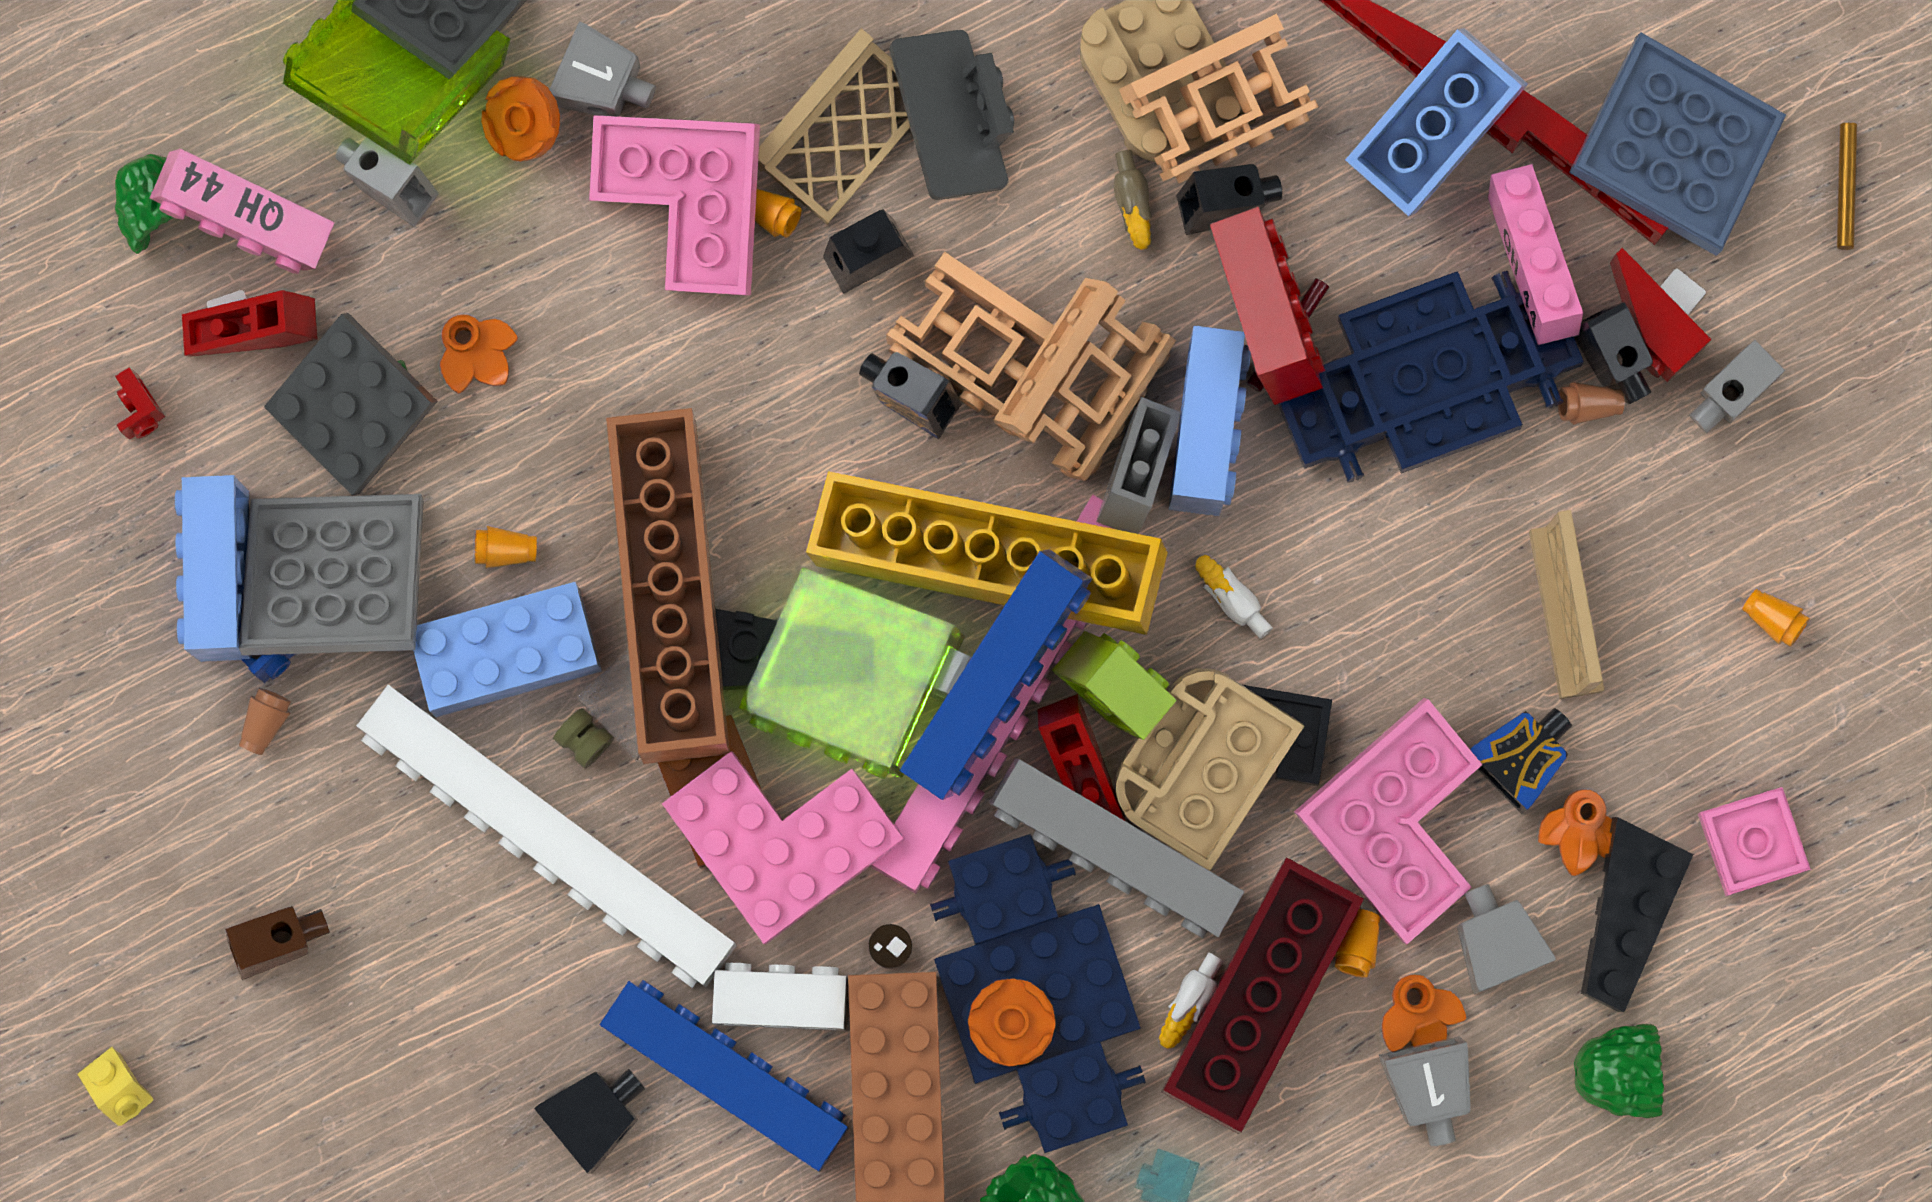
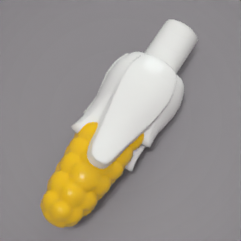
(1232, 596)
(1190, 1001)

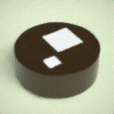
(890, 946)

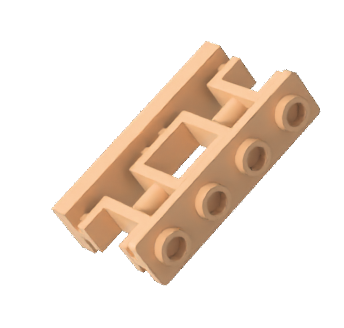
(1205, 69)
(1004, 317)
(1058, 366)

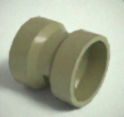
(583, 738)

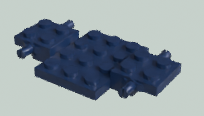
(1426, 377)
(1071, 958)

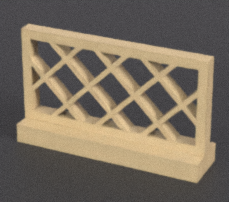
(808, 112)
(1566, 608)

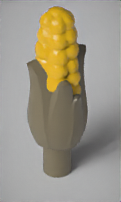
(1133, 199)

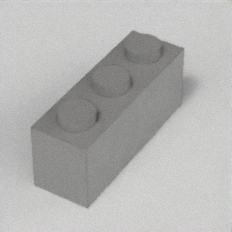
(1139, 466)

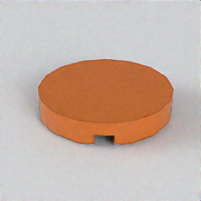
(521, 118)
(1011, 1022)

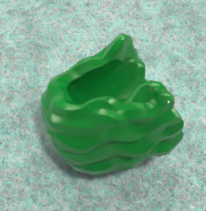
(134, 208)
(1622, 1071)
(1032, 1181)

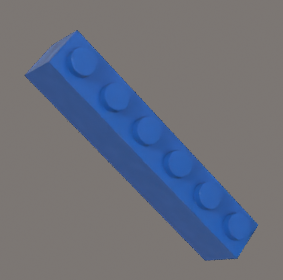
(996, 675)
(724, 1075)

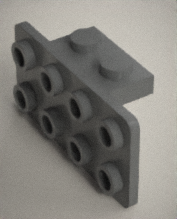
(954, 112)

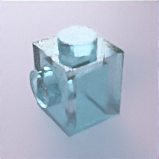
(1167, 1178)

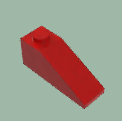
(250, 324)
(1663, 325)
(1077, 753)

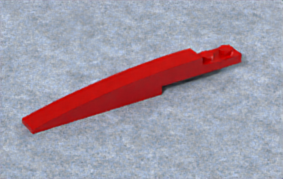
(1523, 120)

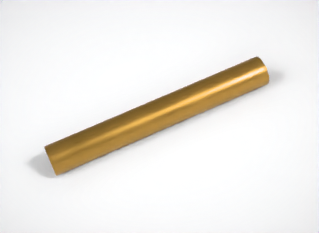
(1847, 186)

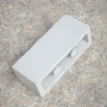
(780, 997)

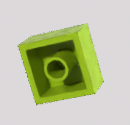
(1115, 684)

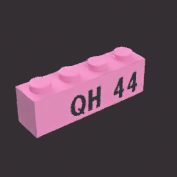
(242, 211)
(1535, 254)

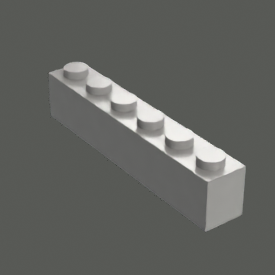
(1115, 847)

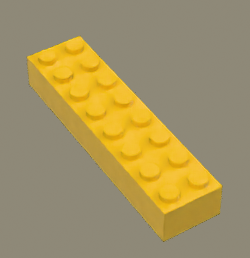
(979, 548)

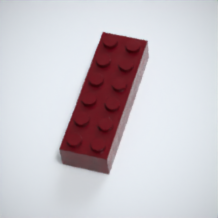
(1262, 995)

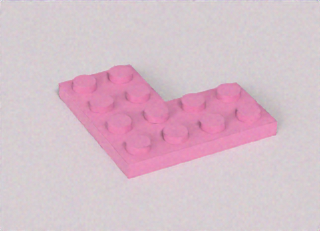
(705, 178)
(1372, 816)
(776, 865)

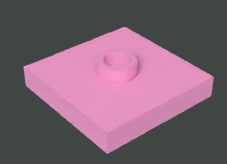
(1754, 841)

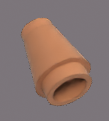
(1589, 402)
(263, 720)

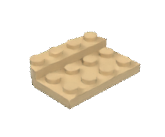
(1138, 40)
(1204, 764)

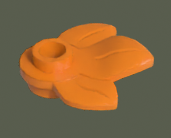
(478, 358)
(1578, 838)
(1420, 1022)

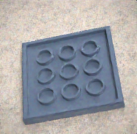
(1678, 144)

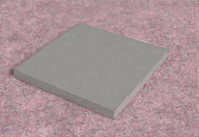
(332, 574)

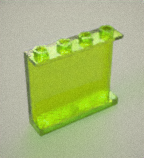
(381, 85)
(848, 672)

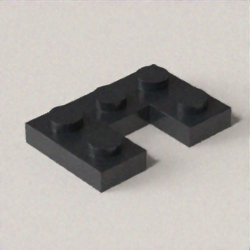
(1306, 755)

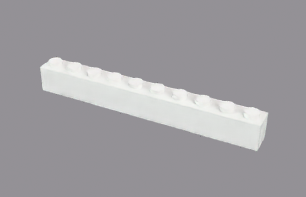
(546, 836)

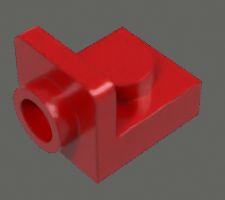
(137, 397)

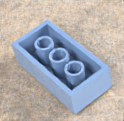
(1436, 121)
(1207, 420)
(213, 565)
(505, 649)

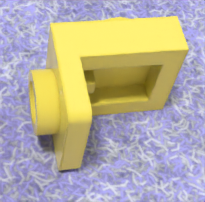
(114, 1087)

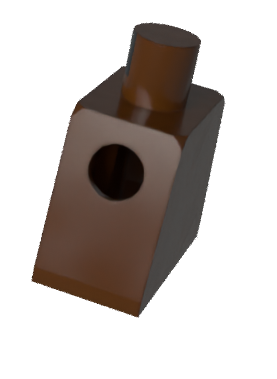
(256, 949)

